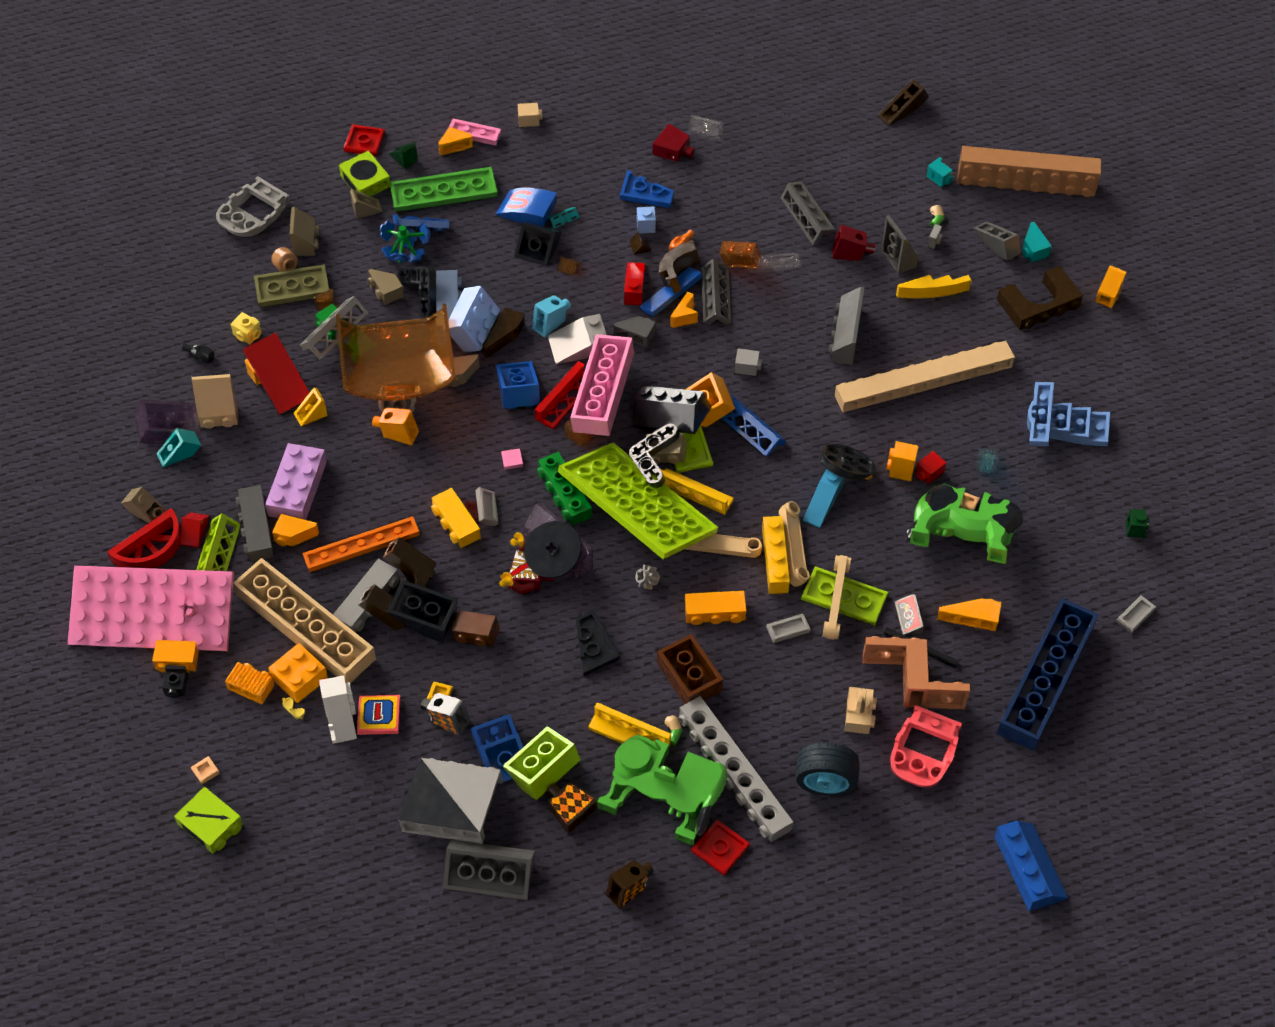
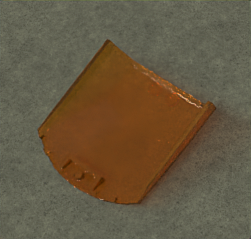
(396, 357)

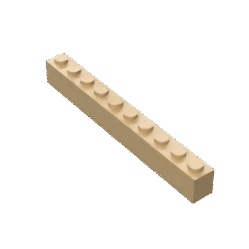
(924, 376)

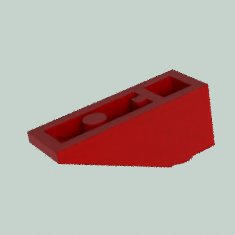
(634, 283)

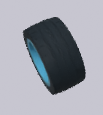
(827, 769)

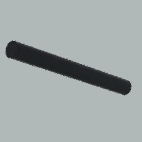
(930, 651)

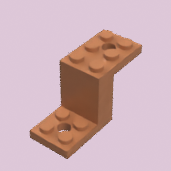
(913, 658)

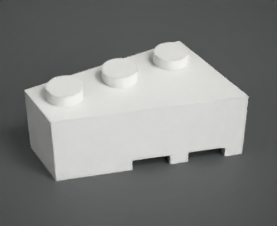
(339, 708)

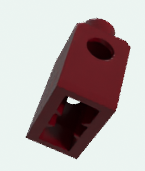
(672, 144)
(851, 244)

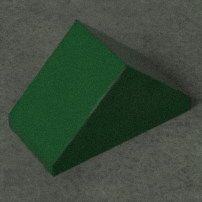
(405, 155)

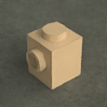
(529, 114)

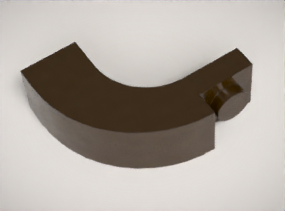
(675, 262)

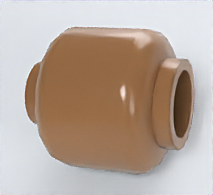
(284, 259)

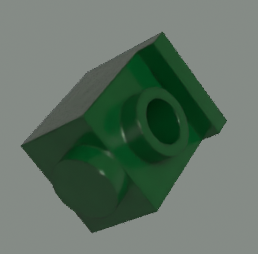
(1137, 523)

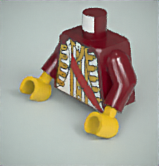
(521, 577)

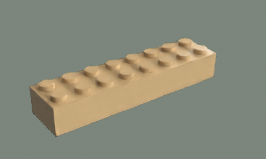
(304, 621)

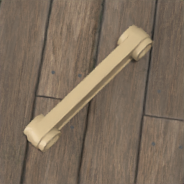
(794, 544)
(729, 545)
(832, 628)

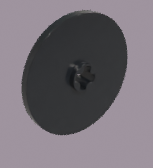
(561, 560)

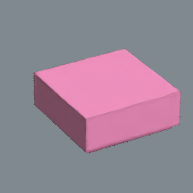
(512, 459)

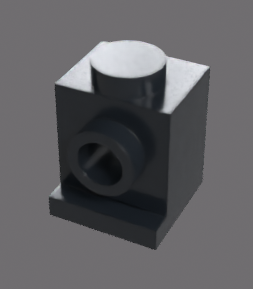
(175, 681)

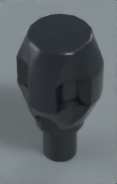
(199, 352)

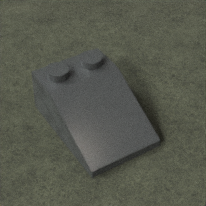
(897, 248)

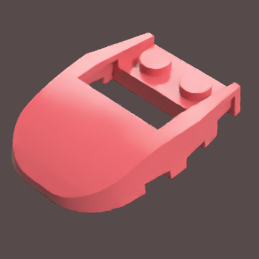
(914, 766)

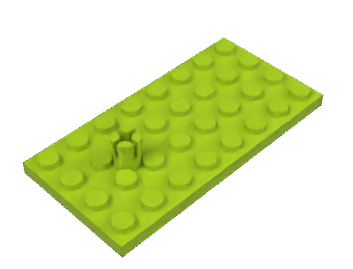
(651, 514)

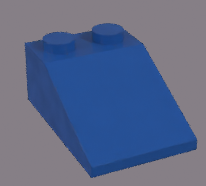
(518, 385)

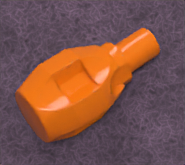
(681, 239)

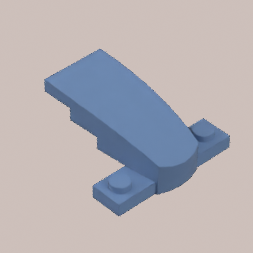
(1064, 421)

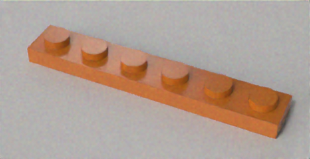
(360, 544)

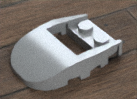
(241, 222)

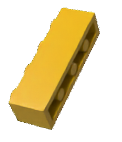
(775, 555)

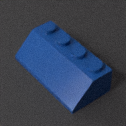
(1029, 864)

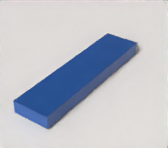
(667, 295)

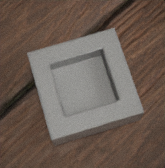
(935, 237)

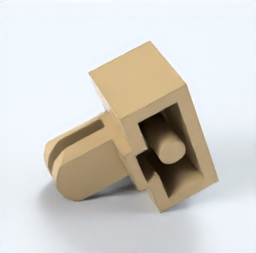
(859, 710)

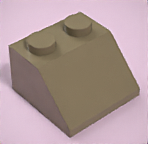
(303, 233)

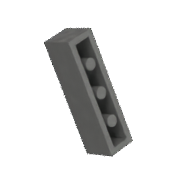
(255, 523)

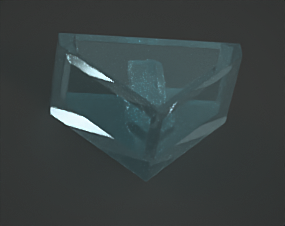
(987, 461)

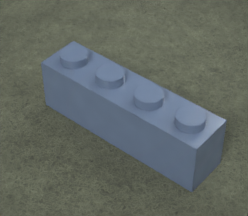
(447, 289)

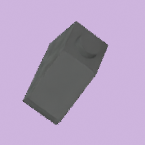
(637, 328)

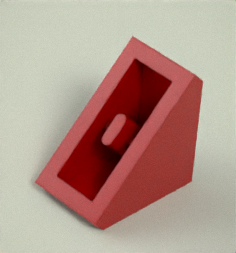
(192, 529)

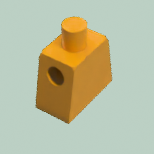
(397, 425)

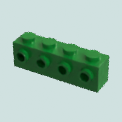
(567, 496)

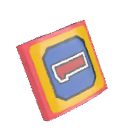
(378, 714)

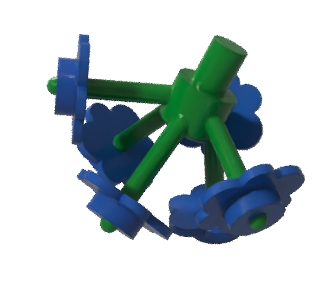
(405, 238)

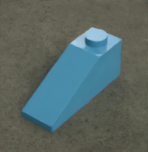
(823, 498)

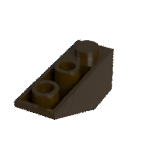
(507, 328)

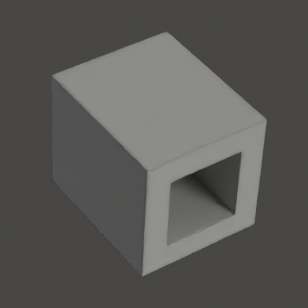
(747, 362)

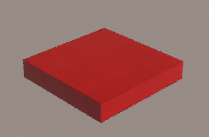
(364, 139)
(720, 847)

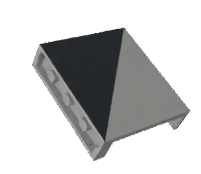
(449, 800)

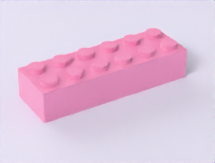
(602, 385)

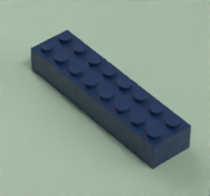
(1047, 674)

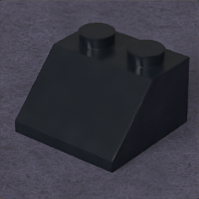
(537, 243)

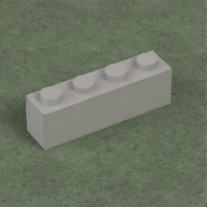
(349, 612)

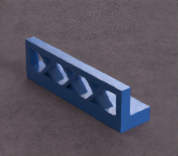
(755, 422)

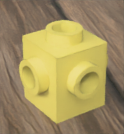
(246, 328)

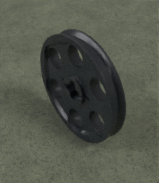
(847, 462)

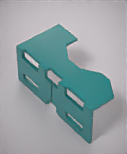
(562, 219)

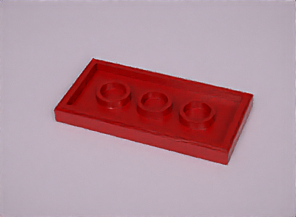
(277, 373)

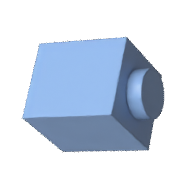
(646, 219)

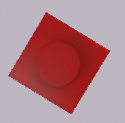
(930, 467)

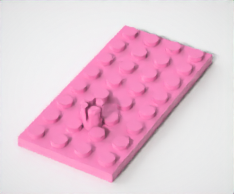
(150, 605)

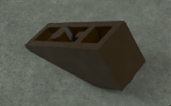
(904, 103)

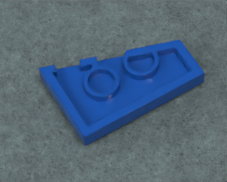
(641, 191)
(437, 224)

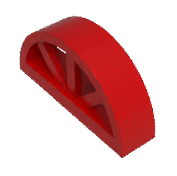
(143, 537)

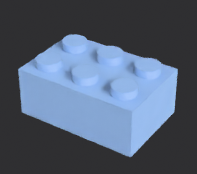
(472, 319)

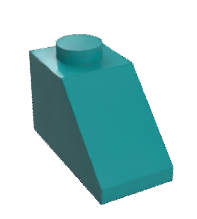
(1035, 244)
(178, 447)

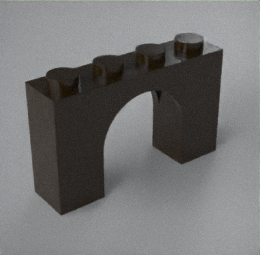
(1026, 313)
(415, 567)

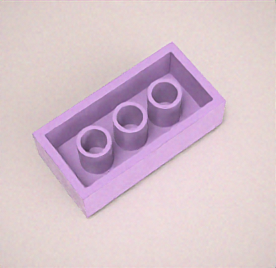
(296, 481)

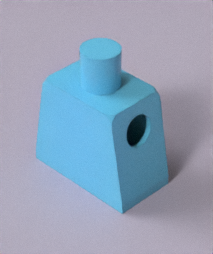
(549, 315)

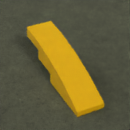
(928, 288)

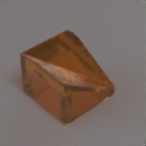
(324, 299)

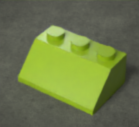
(542, 762)

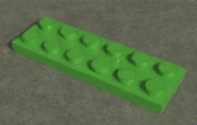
(443, 189)

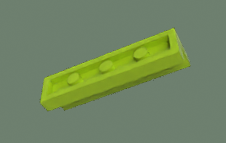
(212, 544)

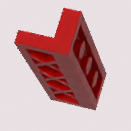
(557, 396)

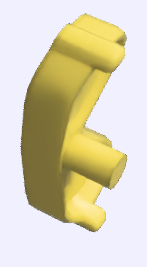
(288, 704)

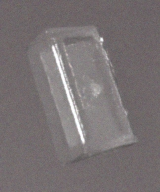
(705, 128)

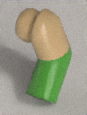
(938, 212)
(675, 727)

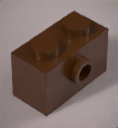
(475, 628)

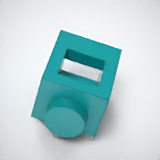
(939, 173)

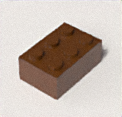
(689, 670)

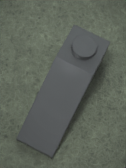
(1001, 241)

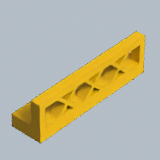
(697, 492)
(622, 727)

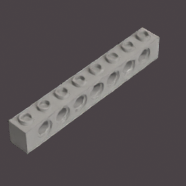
(699, 711)

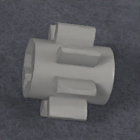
(647, 577)

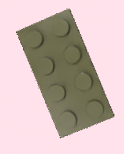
(290, 285)

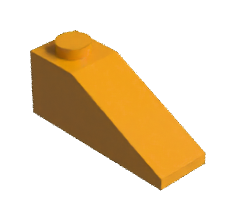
(974, 613)

